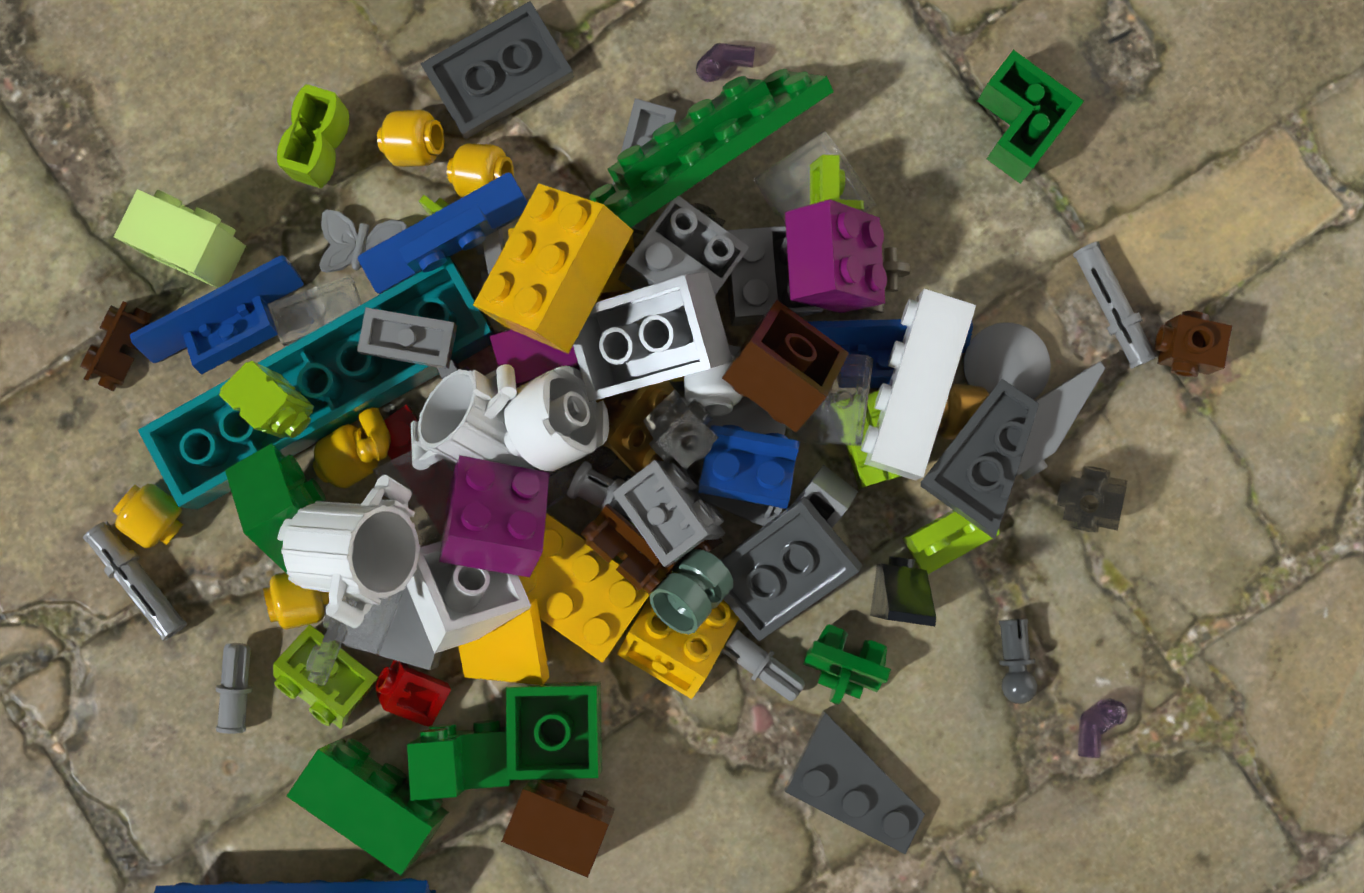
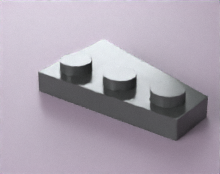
(984, 458)
(852, 788)

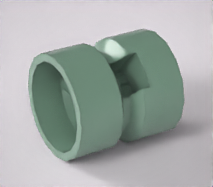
(691, 591)

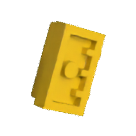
(676, 657)

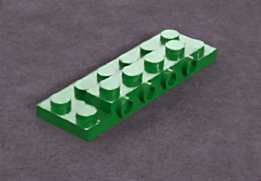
(706, 140)

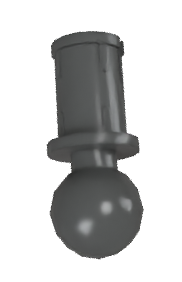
(1018, 684)

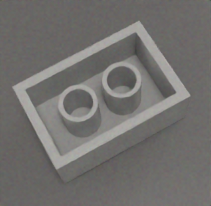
(651, 336)

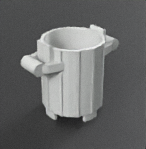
(466, 419)
(353, 549)

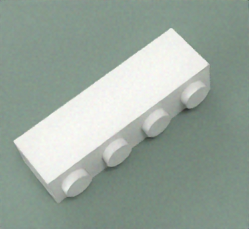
(919, 384)

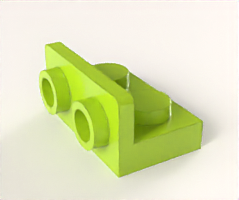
(944, 541)
(343, 691)

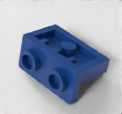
(750, 466)

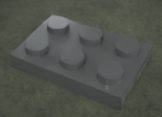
(497, 70)
(786, 568)

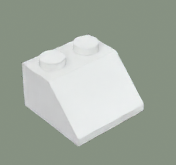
(462, 601)

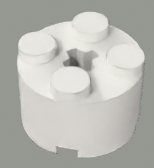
(554, 421)

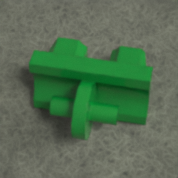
(843, 670)

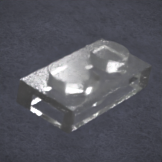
(313, 308)

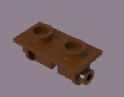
(107, 359)
(615, 536)

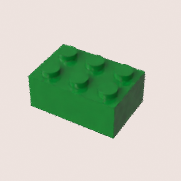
(368, 803)

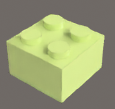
(181, 237)

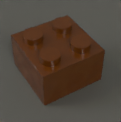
(786, 366)
(559, 824)

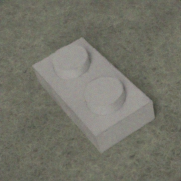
(407, 338)

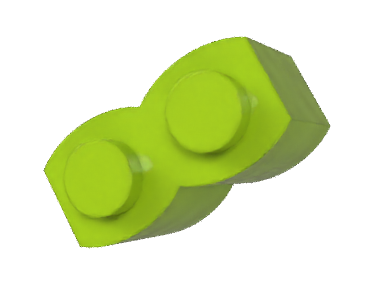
(316, 131)

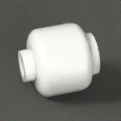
(712, 390)

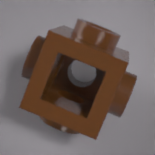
(1193, 344)

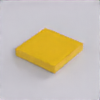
(509, 652)

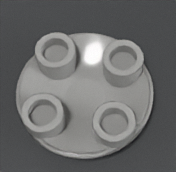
(1009, 354)

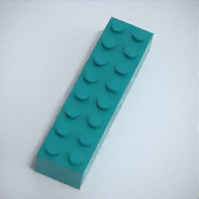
(208, 435)

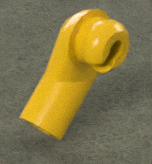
(377, 434)

